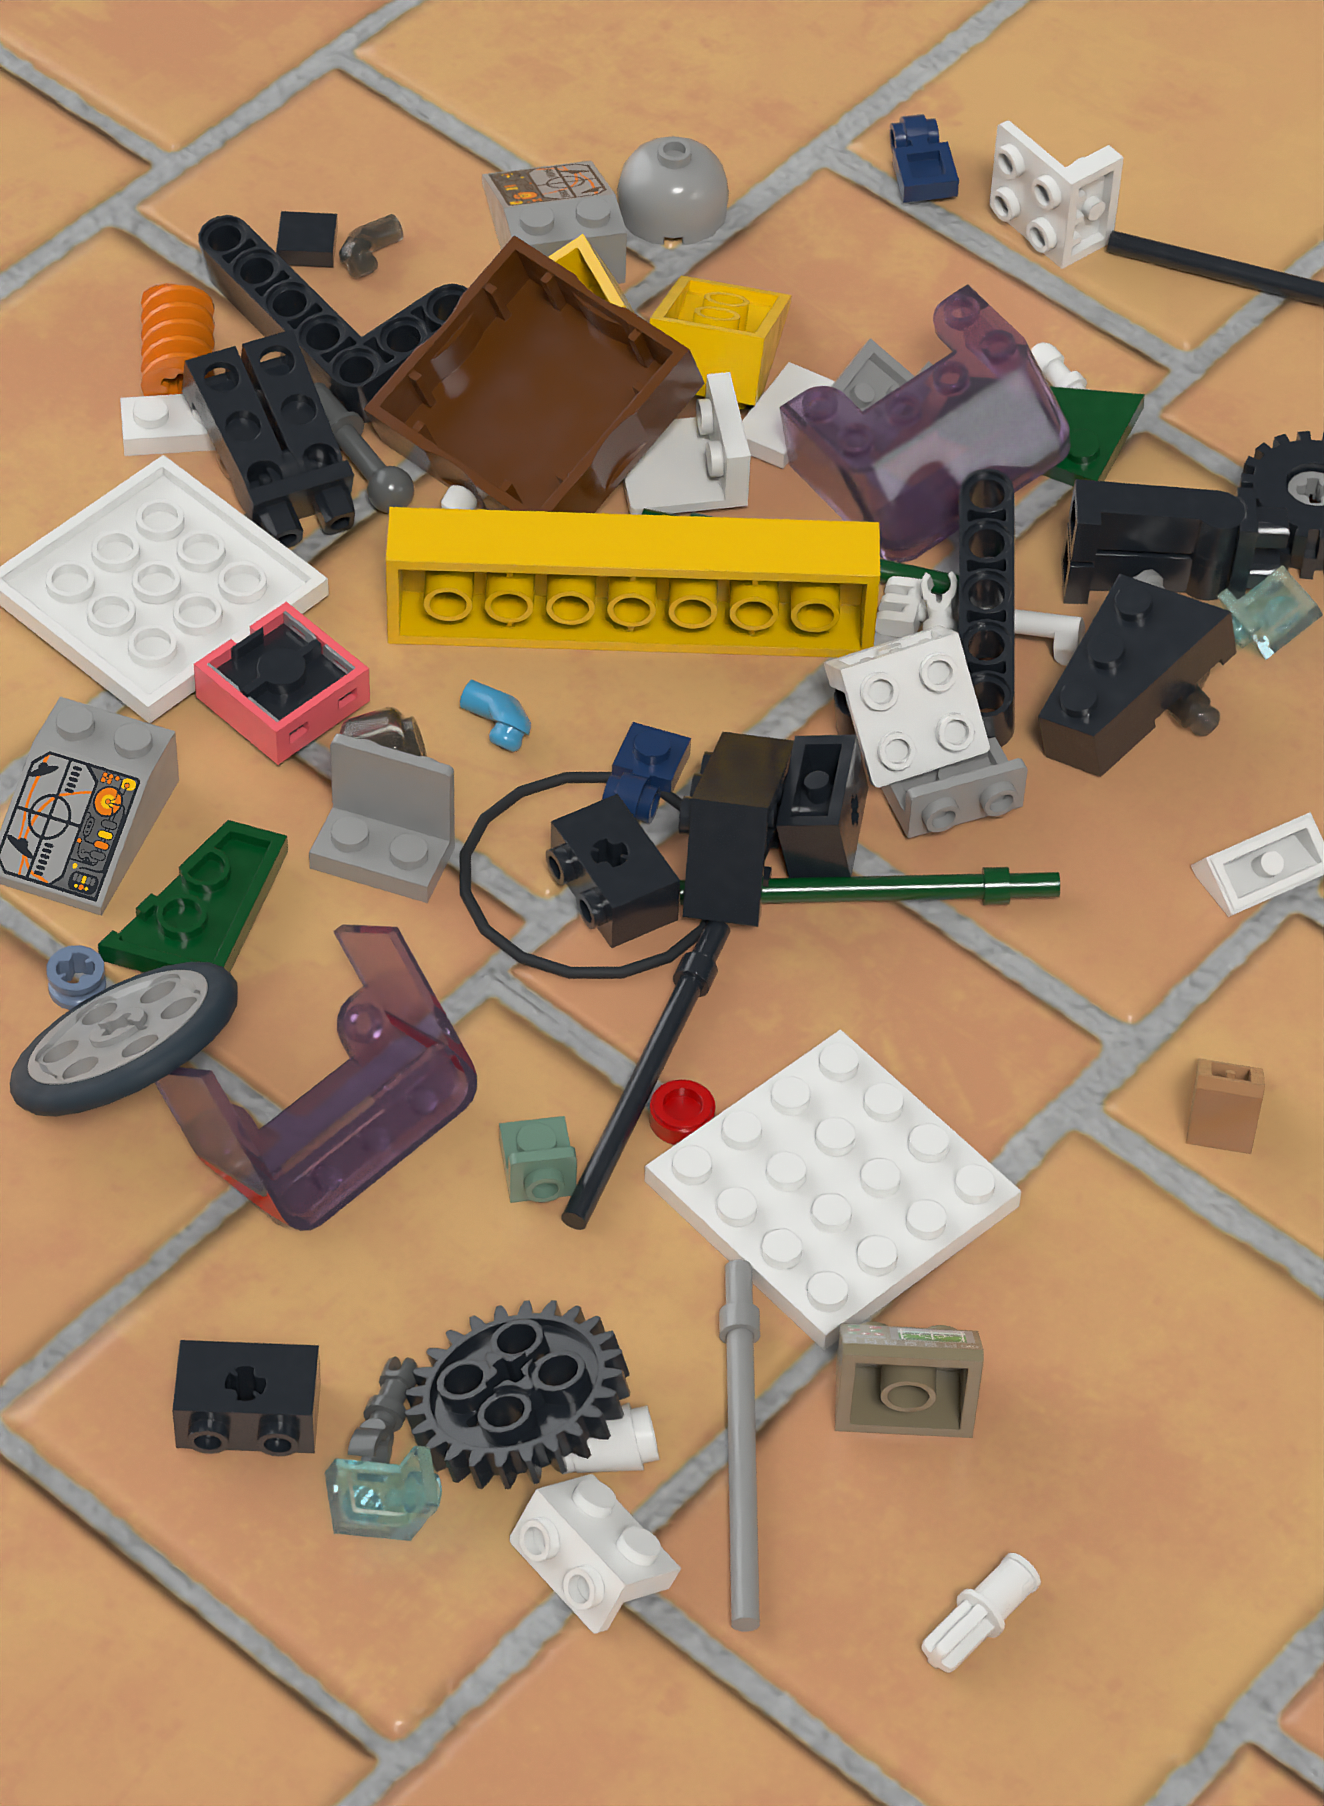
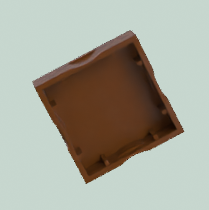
(534, 390)

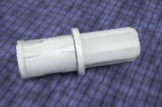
(980, 1613)

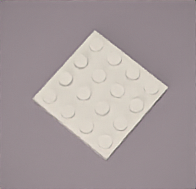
(153, 585)
(832, 1187)

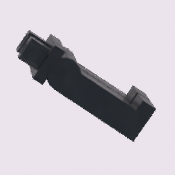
(273, 436)
(1186, 535)

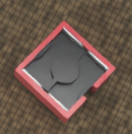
(282, 683)

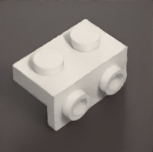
(591, 1549)

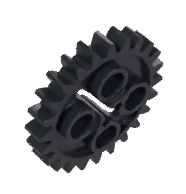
(518, 1394)

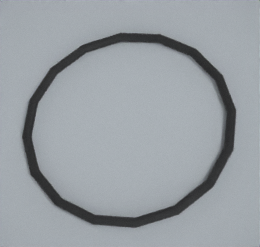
(510, 948)

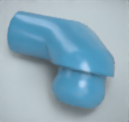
(500, 708)

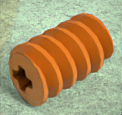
(174, 329)

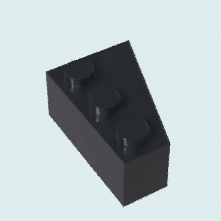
(1128, 670)
(733, 827)

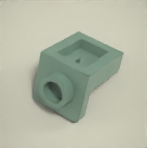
(538, 1159)

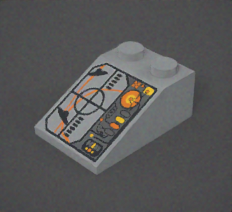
(555, 207)
(85, 804)

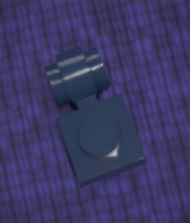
(921, 161)
(647, 757)

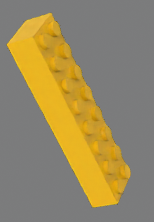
(631, 582)

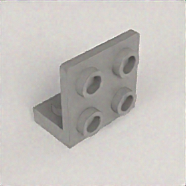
(387, 819)

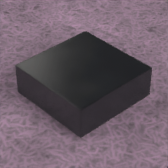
(307, 238)

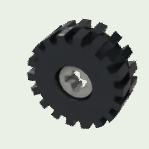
(1286, 479)

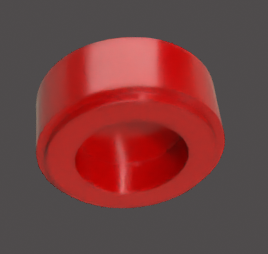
(680, 1109)

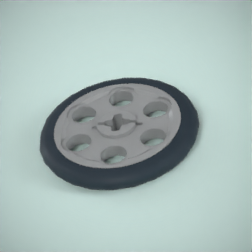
(124, 1039)

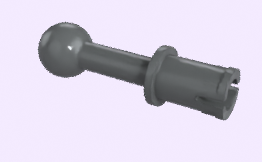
(386, 484)

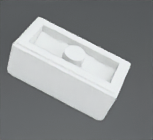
(1263, 865)

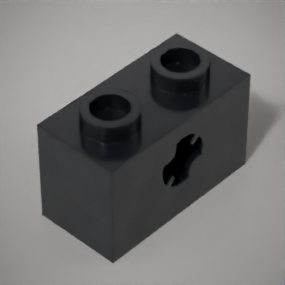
(822, 806)
(613, 871)
(246, 1397)

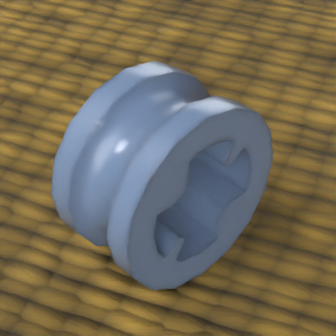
(62, 968)

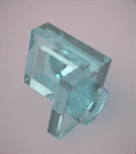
(1271, 612)
(383, 1497)

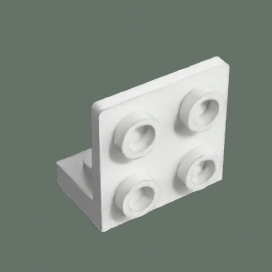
(1053, 206)
(696, 460)
(911, 704)

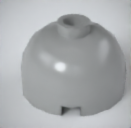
(673, 191)

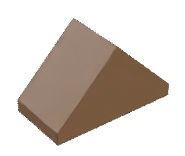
(1225, 1106)

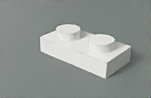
(162, 426)

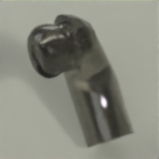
(368, 238)
(1196, 711)

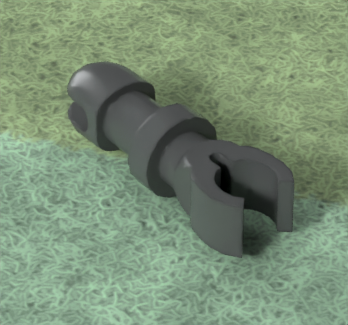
(384, 1413)

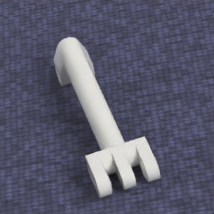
(904, 609)

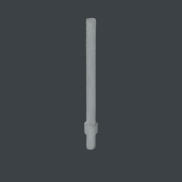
(739, 1331)

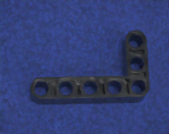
(280, 300)
(982, 585)

